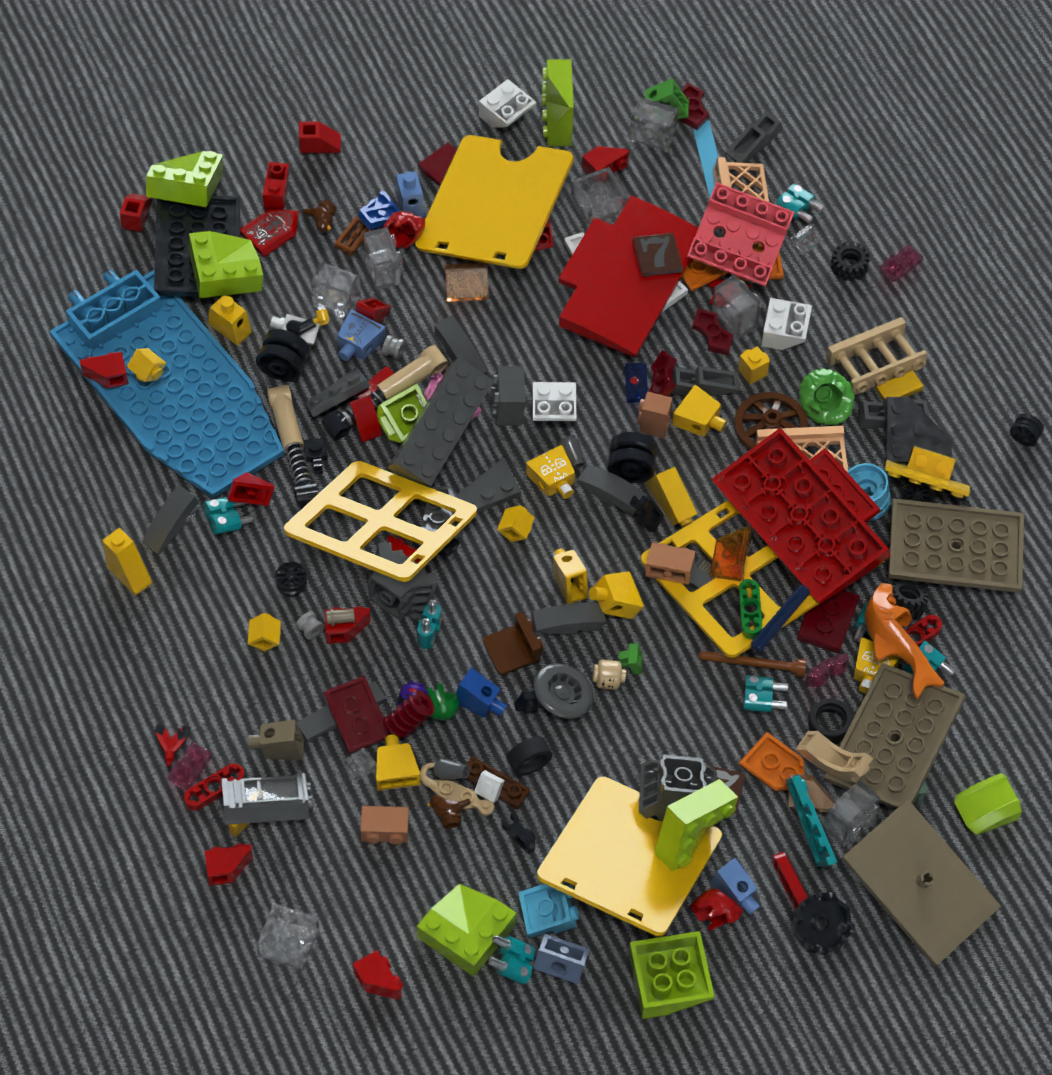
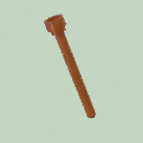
(797, 667)

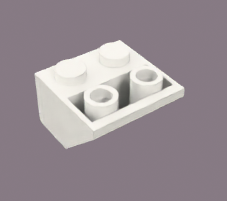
(504, 105)
(785, 324)
(554, 401)

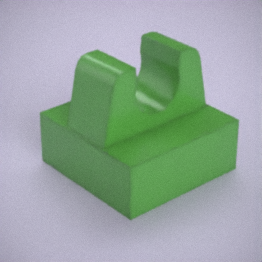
(632, 658)

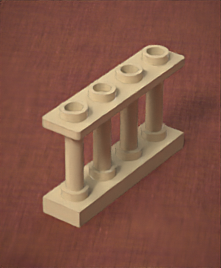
(871, 339)

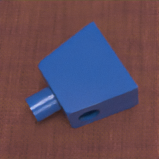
(479, 695)

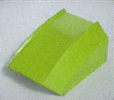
(401, 412)
(988, 804)

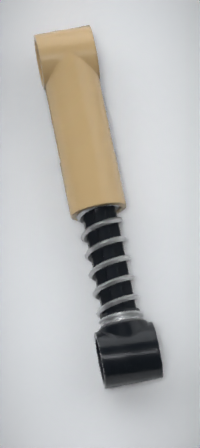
(428, 363)
(292, 442)

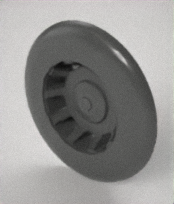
(560, 695)

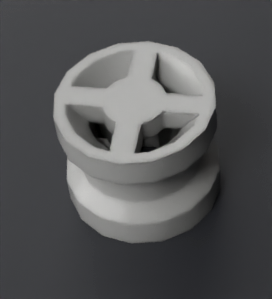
(393, 347)
(310, 625)

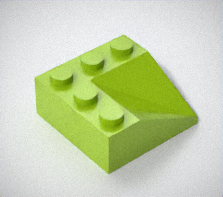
(558, 102)
(186, 178)
(224, 264)
(689, 820)
(464, 927)
(670, 973)

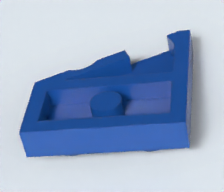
(377, 211)

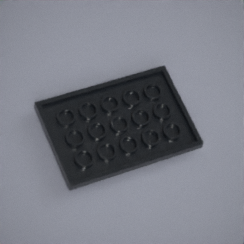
(173, 224)

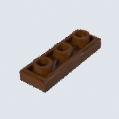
(511, 793)

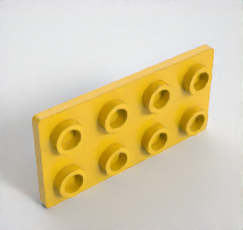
(931, 469)

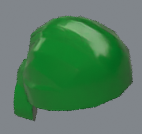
(445, 703)

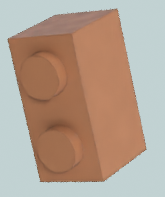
(654, 414)
(670, 563)
(384, 824)

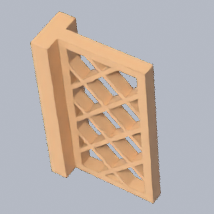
(722, 176)
(813, 436)

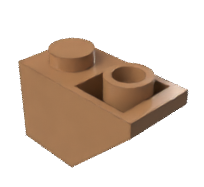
(818, 795)

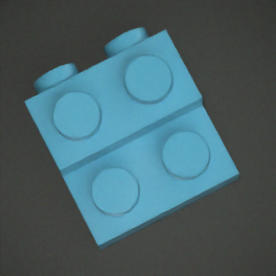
(547, 910)

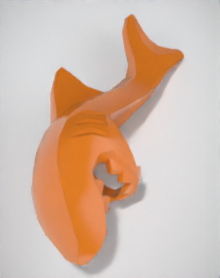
(891, 639)

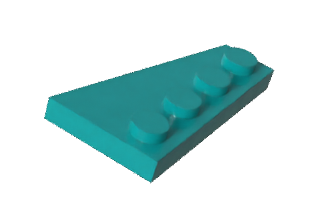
(810, 822)

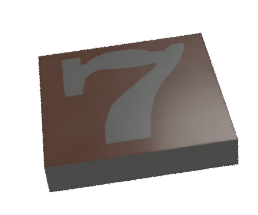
(657, 254)

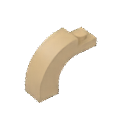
(832, 758)

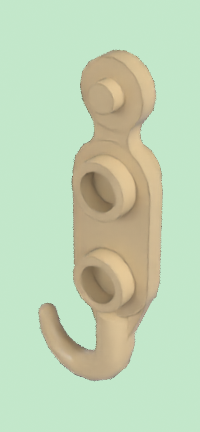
(455, 792)

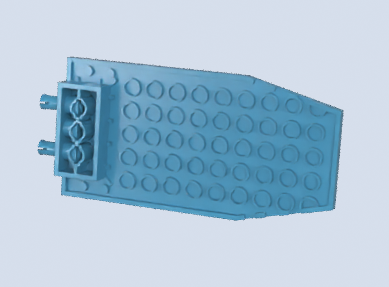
(201, 410)

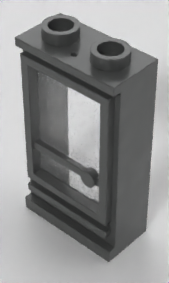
(266, 799)

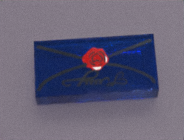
(636, 382)

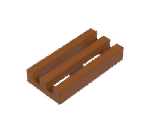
(346, 248)

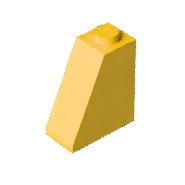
(672, 497)
(125, 561)

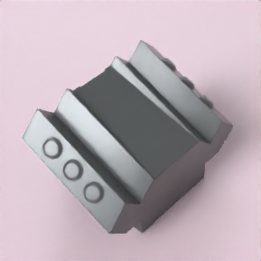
(400, 597)
(669, 781)

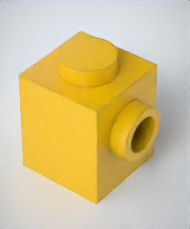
(753, 364)
(146, 365)
(516, 523)
(264, 632)

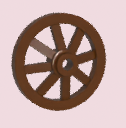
(769, 418)

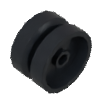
(282, 355)
(632, 457)

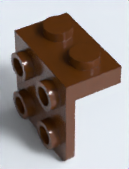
(514, 646)

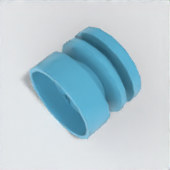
(874, 483)

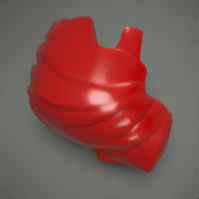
(405, 227)
(716, 907)

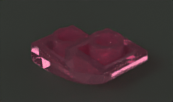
(899, 265)
(820, 673)
(190, 766)

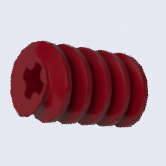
(410, 714)

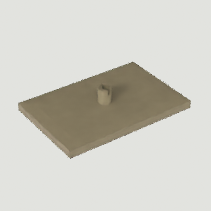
(956, 545)
(899, 734)
(892, 868)

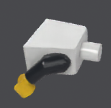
(304, 328)

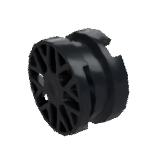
(1028, 428)
(915, 493)
(290, 572)

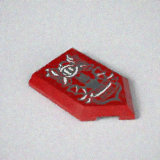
(271, 230)

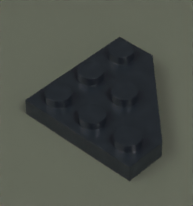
(911, 427)

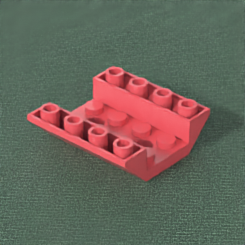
(745, 223)

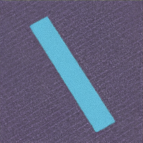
(707, 153)

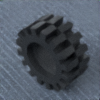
(850, 271)
(910, 597)

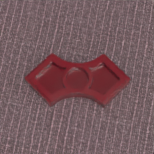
(697, 114)
(708, 325)
(662, 371)

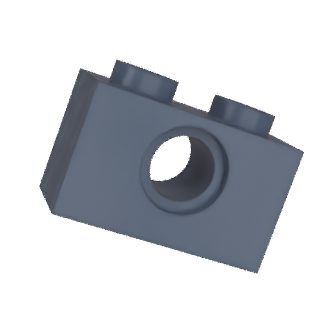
(561, 958)

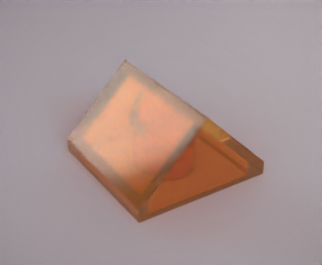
(466, 281)
(731, 555)

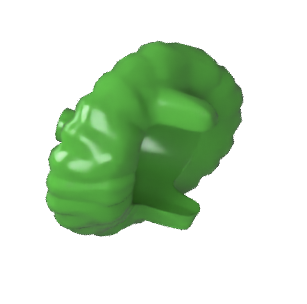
(826, 397)

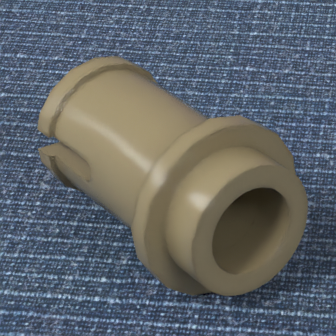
(340, 616)

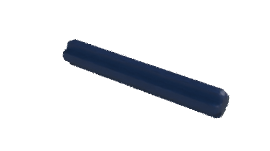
(780, 618)

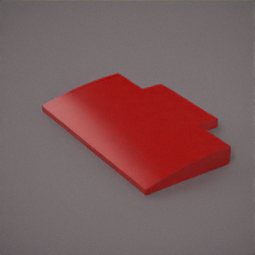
(610, 294)
(805, 513)

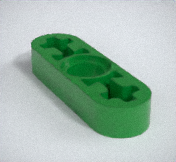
(754, 601)

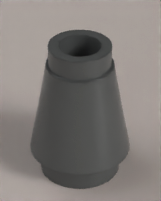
(573, 450)
(449, 769)

